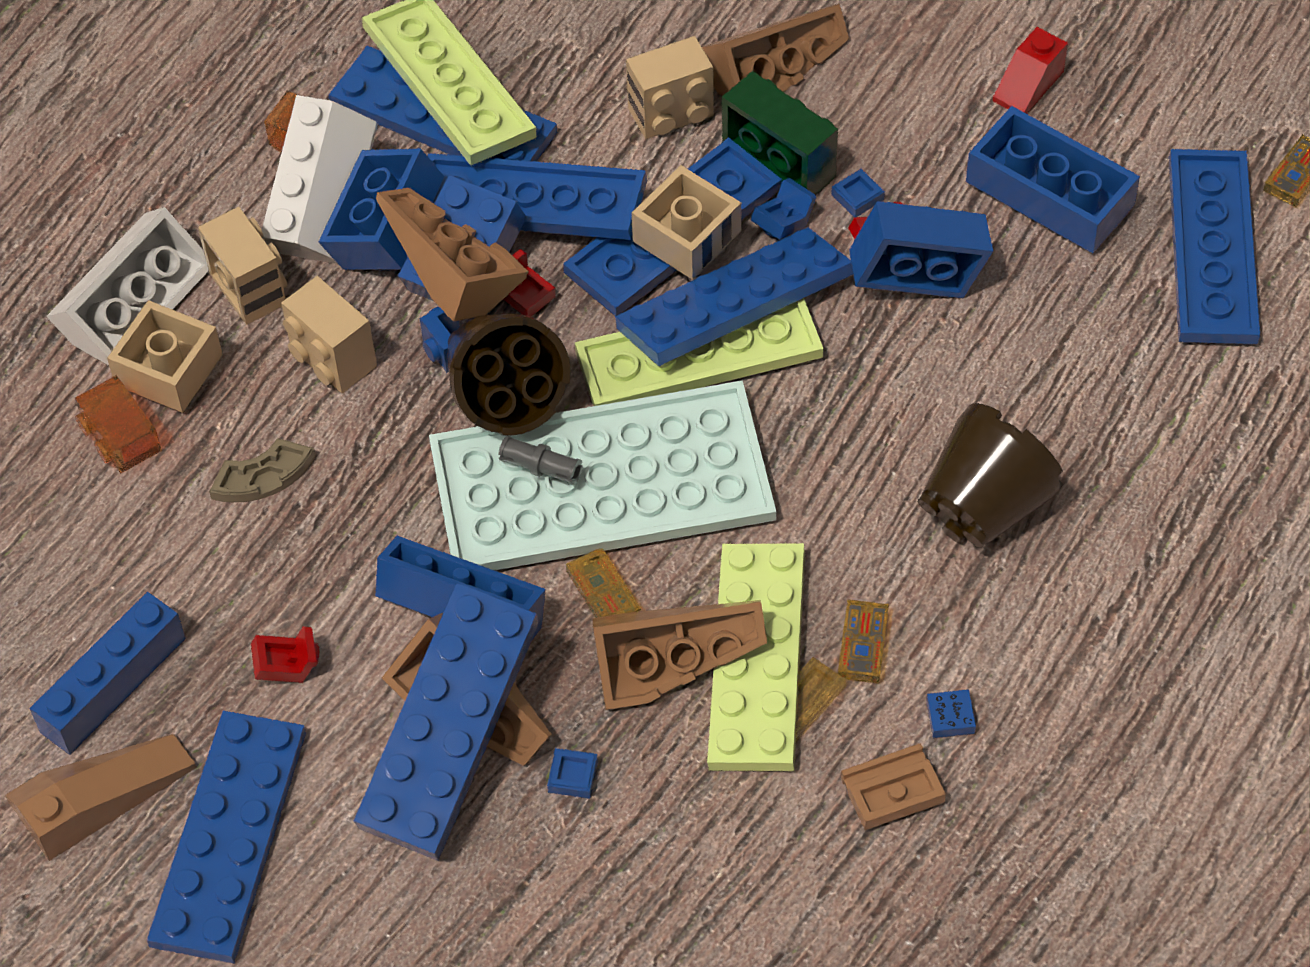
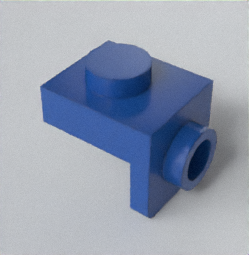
(786, 212)
(436, 329)

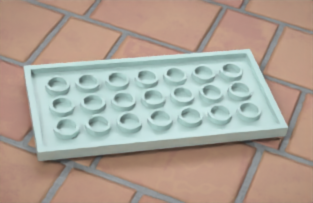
(646, 477)

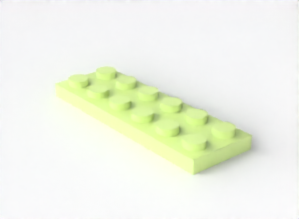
(449, 79)
(622, 372)
(758, 692)

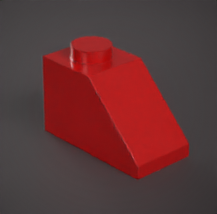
(1032, 71)

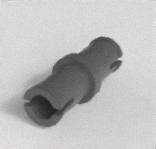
(540, 460)

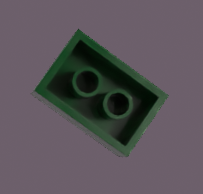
(780, 132)

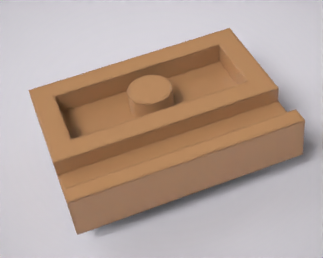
(893, 786)

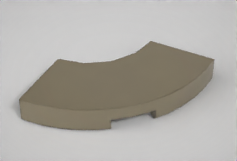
(262, 475)

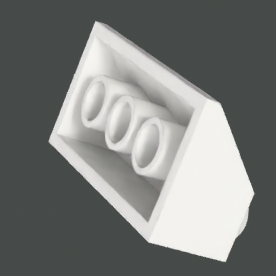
(312, 173)
(149, 263)

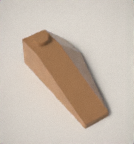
(778, 50)
(454, 266)
(662, 648)
(518, 730)
(84, 796)

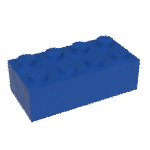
(1052, 179)

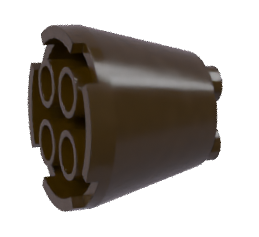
(507, 372)
(988, 477)

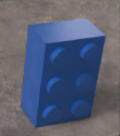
(489, 213)
(358, 229)
(920, 249)

